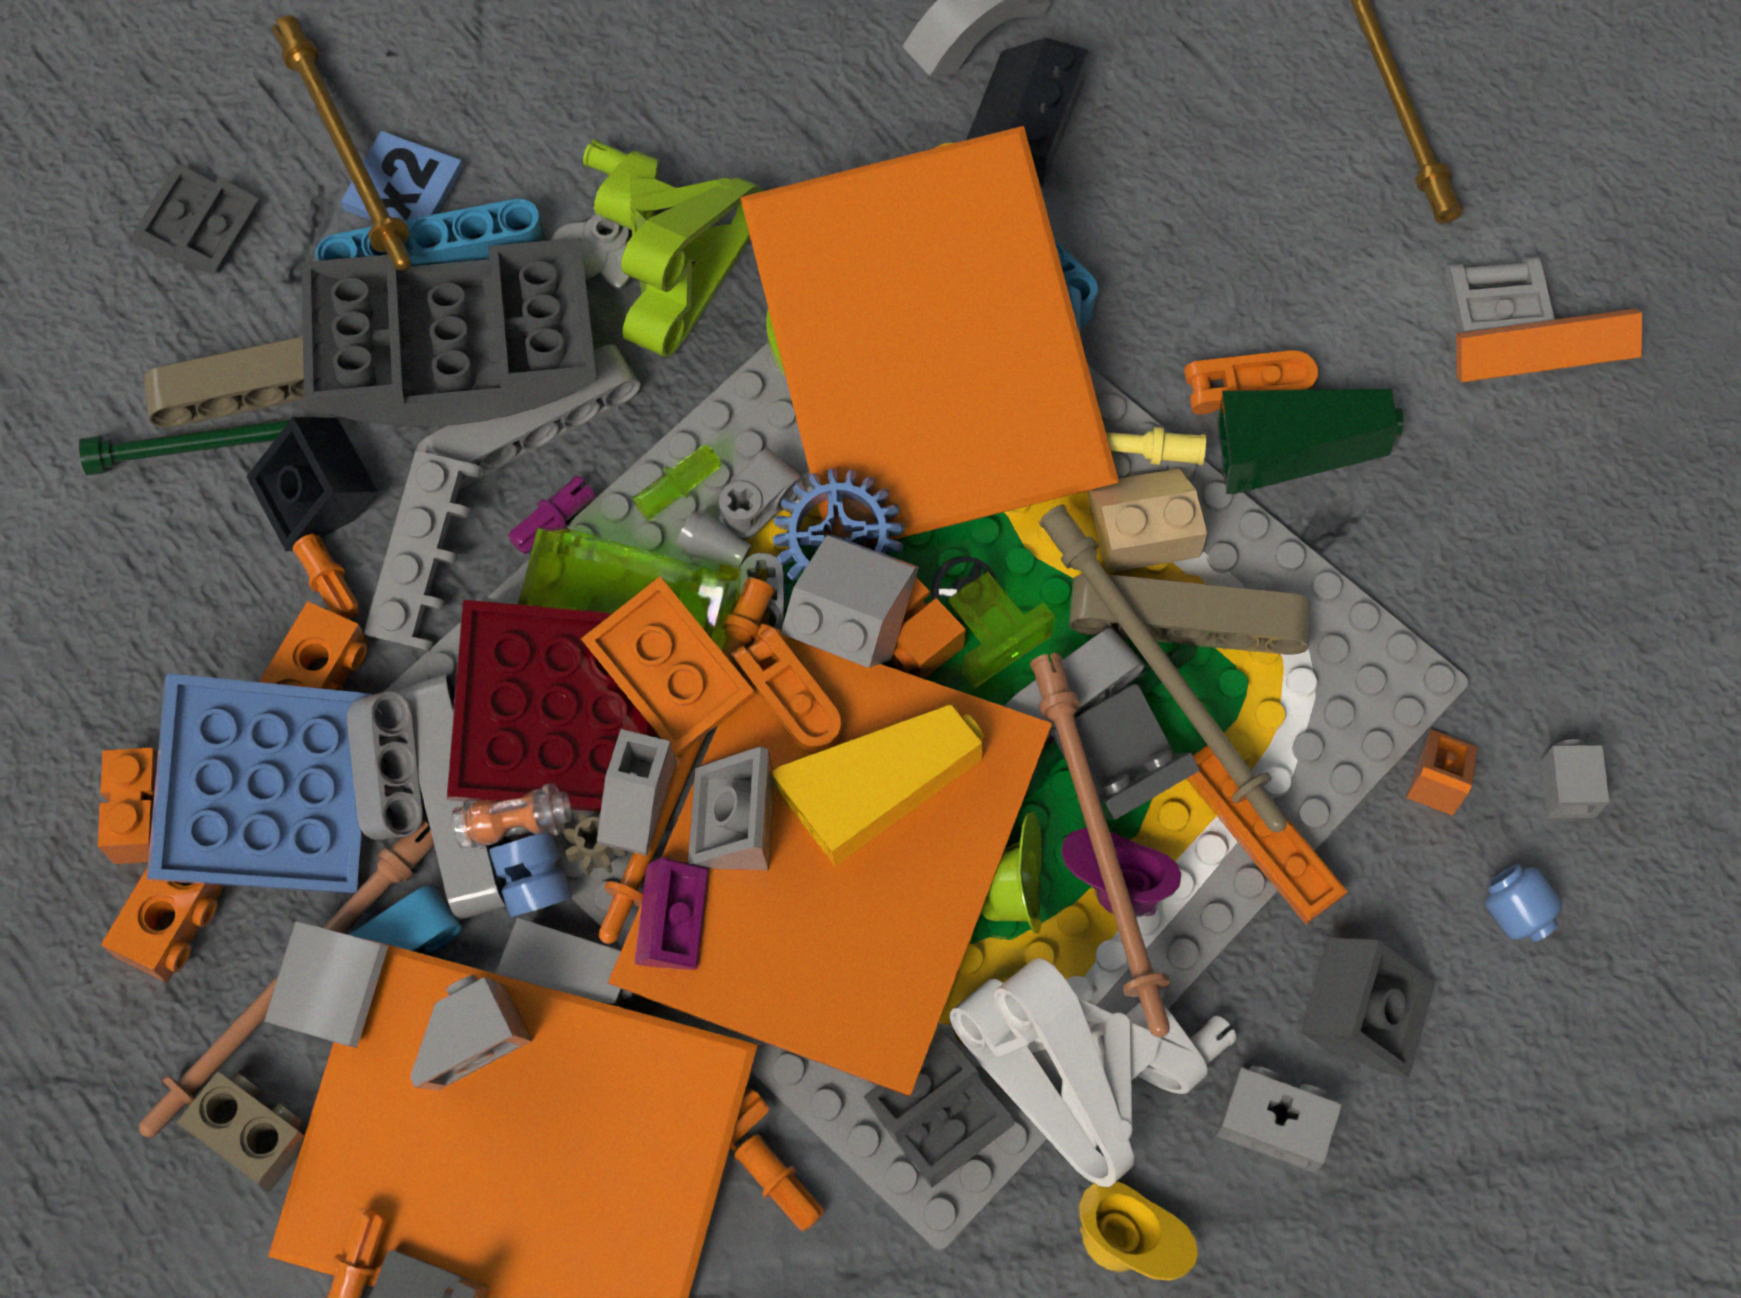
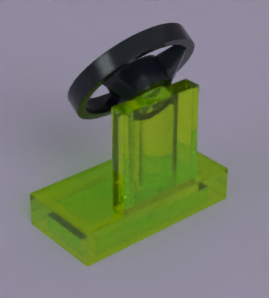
(993, 620)

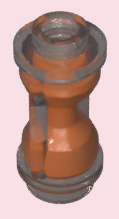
(490, 821)

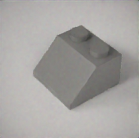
(850, 602)
(467, 1033)

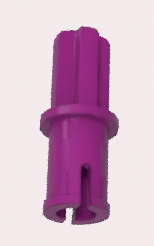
(551, 513)

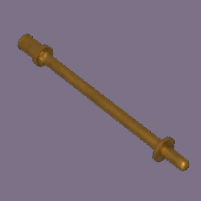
(300, 56)
(1433, 176)

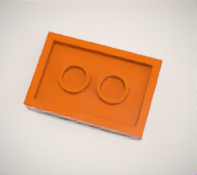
(668, 666)

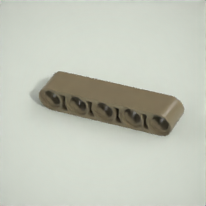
(225, 384)
(1200, 614)

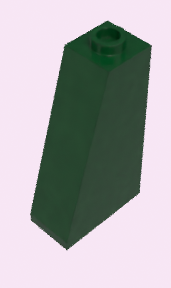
(1301, 433)

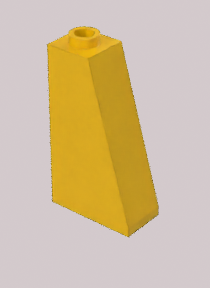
(877, 779)

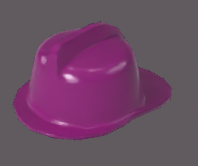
(1147, 872)

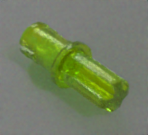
(676, 482)

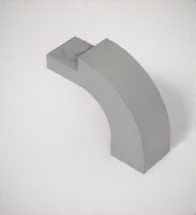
(955, 26)

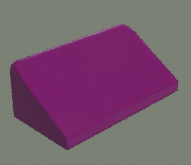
(671, 915)

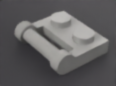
(1501, 305)

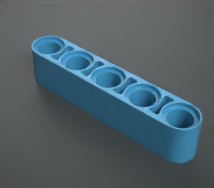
(450, 232)

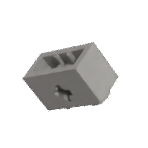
(1252, 1124)

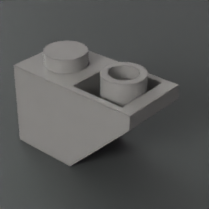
(635, 791)

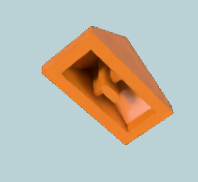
(1443, 773)

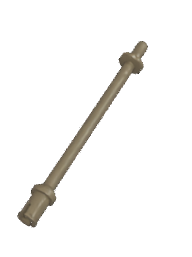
(1080, 554)

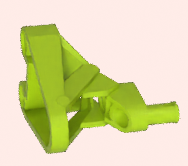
(668, 243)

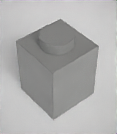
(1574, 780)

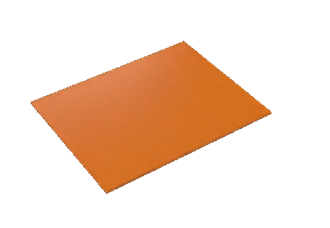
(931, 334)
(860, 952)
(538, 1175)

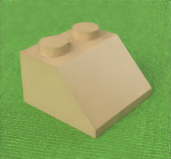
(1148, 520)

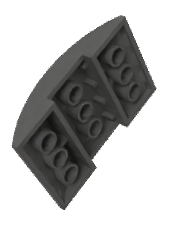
(446, 336)

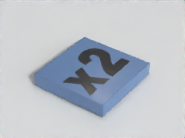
(407, 177)

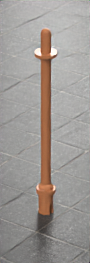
(1060, 707)
(391, 868)

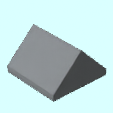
(733, 812)

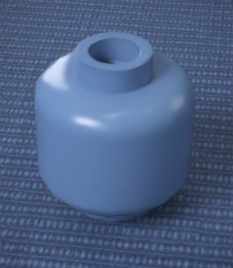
(1523, 903)

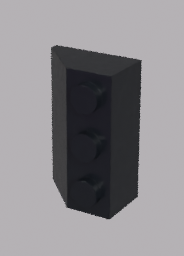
(1033, 89)

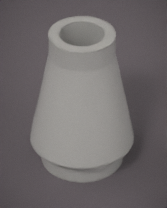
(712, 541)

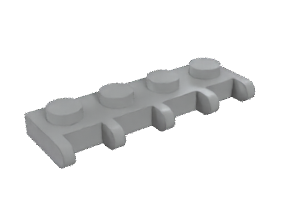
(416, 549)

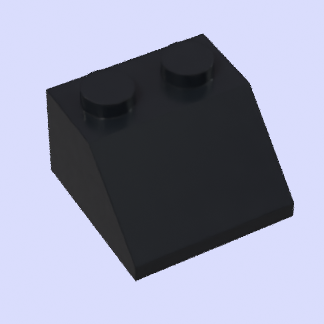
(311, 480)

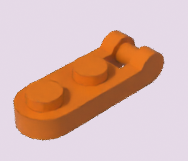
(1247, 373)
(790, 692)

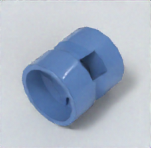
(532, 890)

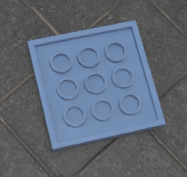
(254, 787)

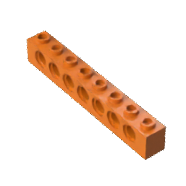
(133, 935)

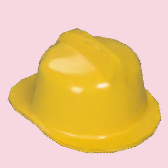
(1133, 1233)

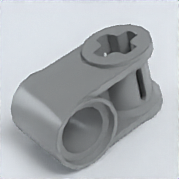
(759, 492)

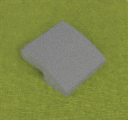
(326, 984)

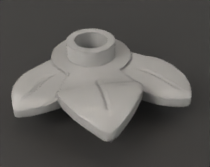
(599, 251)

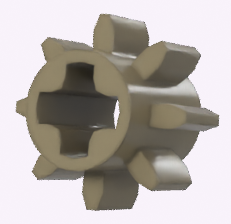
(585, 832)

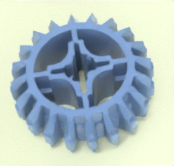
(816, 534)

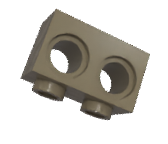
(238, 1138)

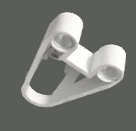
(1092, 1059)

